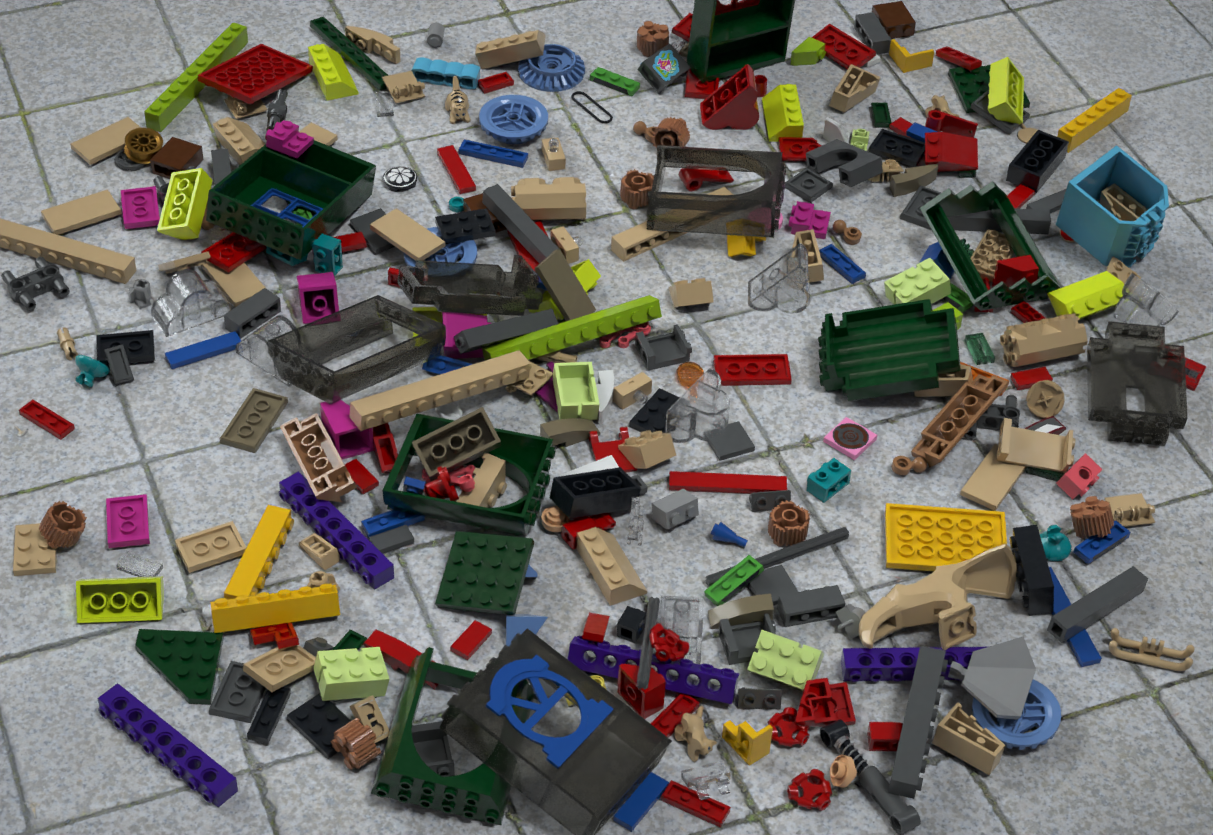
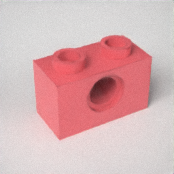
(1079, 476)

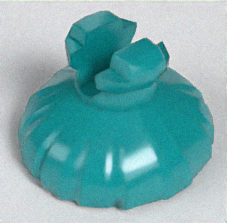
(89, 370)
(1055, 544)

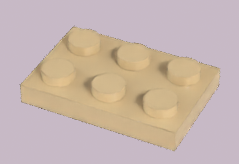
(210, 546)
(32, 552)
(280, 666)

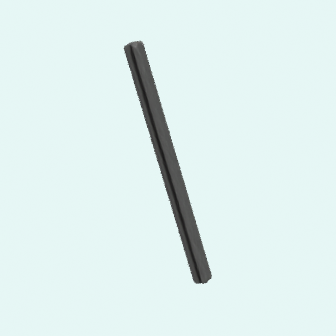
(790, 552)
(647, 650)

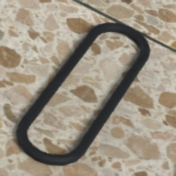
(580, 92)

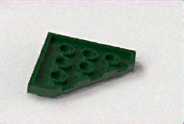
(185, 659)

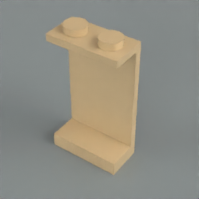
(1035, 448)

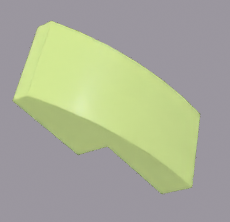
(860, 138)

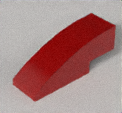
(384, 447)

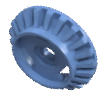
(567, 73)
(497, 114)
(466, 250)
(1039, 710)

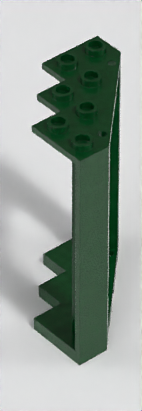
(973, 201)

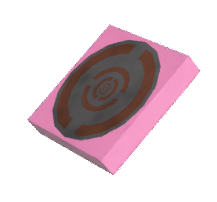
(850, 438)

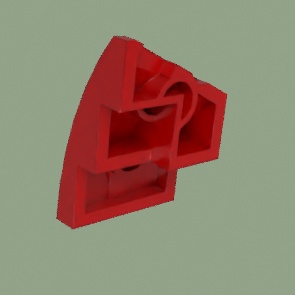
(825, 704)

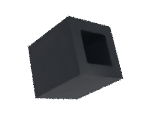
(631, 624)

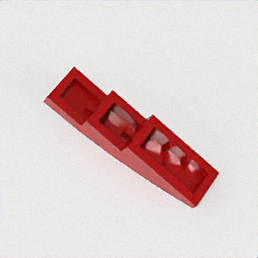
(395, 652)

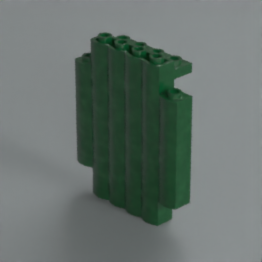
(888, 350)

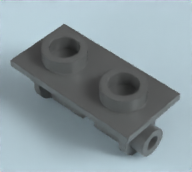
(768, 500)
(759, 698)

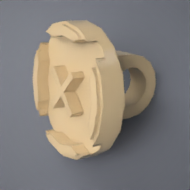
(1045, 399)

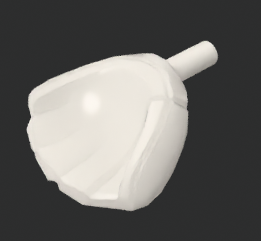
(449, 411)

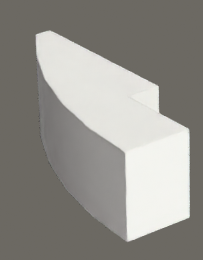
(605, 394)

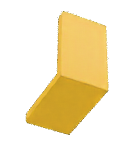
(910, 62)
(742, 245)
(747, 742)

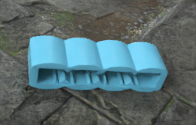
(442, 72)

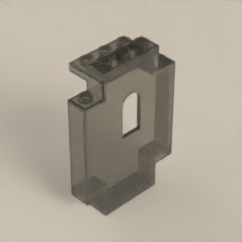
(449, 285)
(1139, 360)

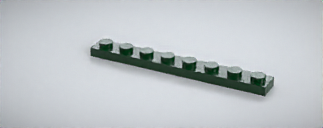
(349, 51)

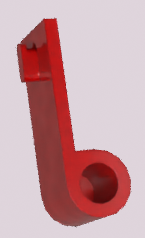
(951, 124)
(694, 178)

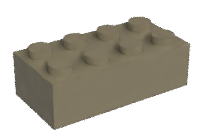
(457, 443)

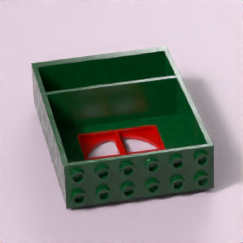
(737, 35)

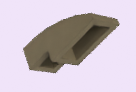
(912, 179)
(568, 430)
(742, 610)

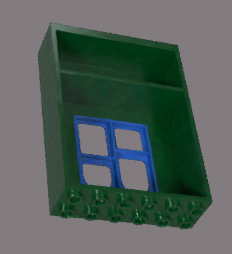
(317, 180)

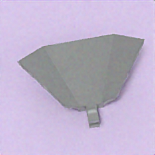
(999, 677)

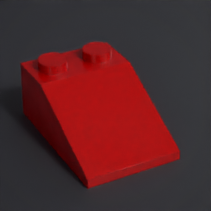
(951, 151)

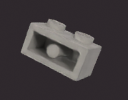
(675, 509)

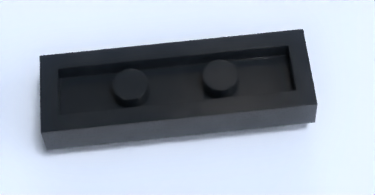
(268, 715)

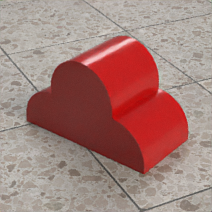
(732, 103)

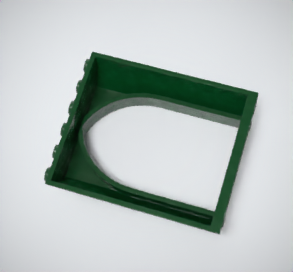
(526, 462)
(405, 776)

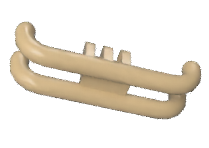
(1150, 653)

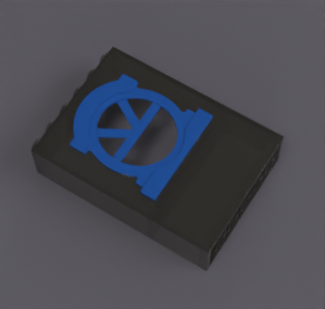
(570, 777)

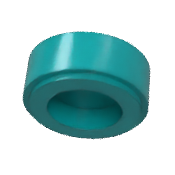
(456, 204)

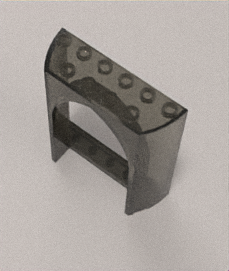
(739, 214)
(304, 350)

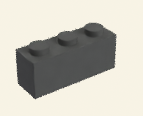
(872, 32)
(252, 313)
(810, 605)

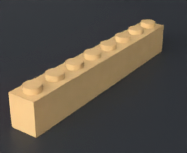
(639, 239)

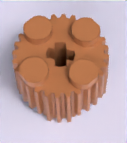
(652, 38)
(671, 133)
(635, 188)
(1092, 517)
(788, 524)
(62, 525)
(356, 744)

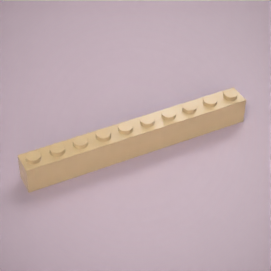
(66, 252)
(439, 390)

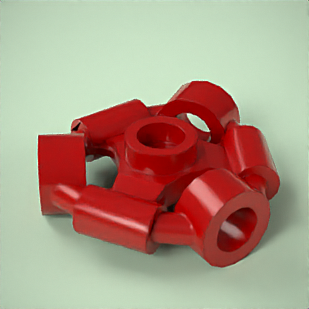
(670, 644)
(786, 724)
(811, 789)

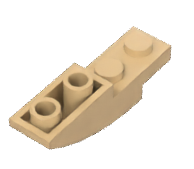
(373, 41)

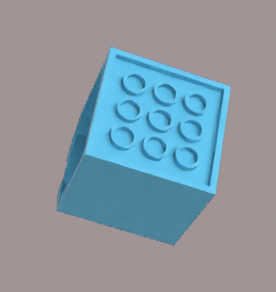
(1098, 228)

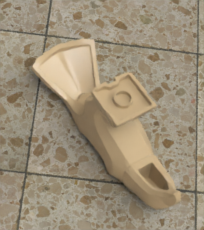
(942, 599)

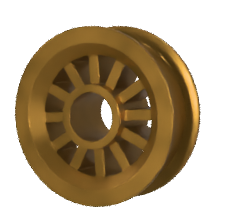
(142, 144)

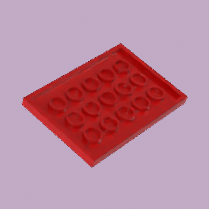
(255, 73)

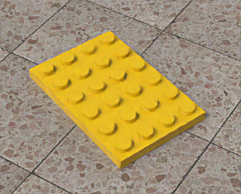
(939, 536)

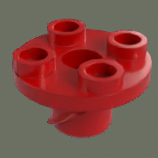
(440, 487)

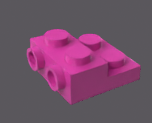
(288, 139)
(805, 218)

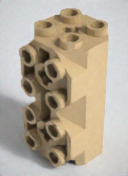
(554, 201)
(1043, 340)

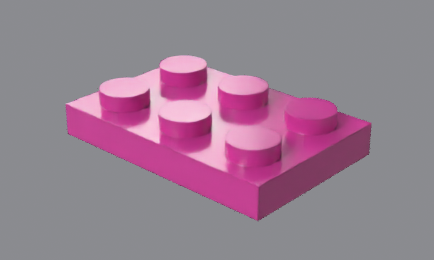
(140, 207)
(127, 521)

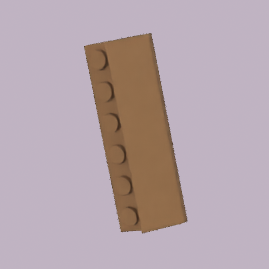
(957, 418)
(318, 458)

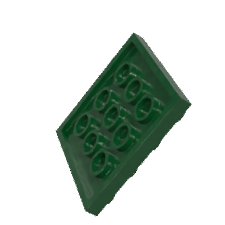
(973, 84)
(485, 573)

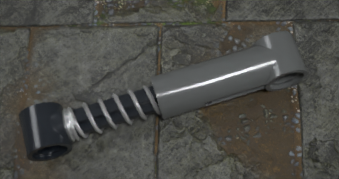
(901, 816)

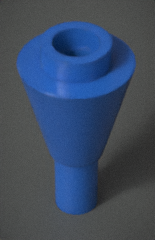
(725, 534)

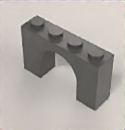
(858, 163)

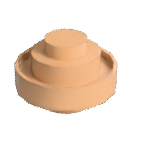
(553, 519)
(842, 771)

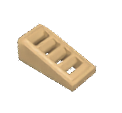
(322, 552)

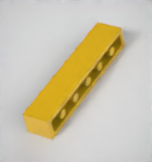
(1095, 118)
(260, 553)
(275, 608)

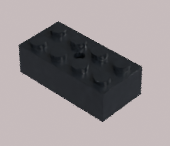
(1037, 160)
(594, 492)
(1032, 570)

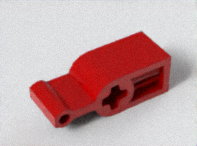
(570, 529)
(884, 736)

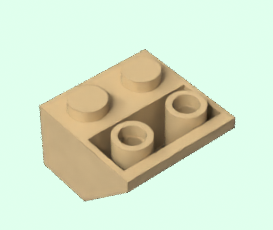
(692, 293)
(648, 449)

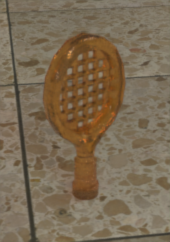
(688, 367)

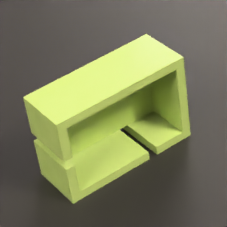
(918, 284)
(575, 390)
(785, 660)
(351, 673)

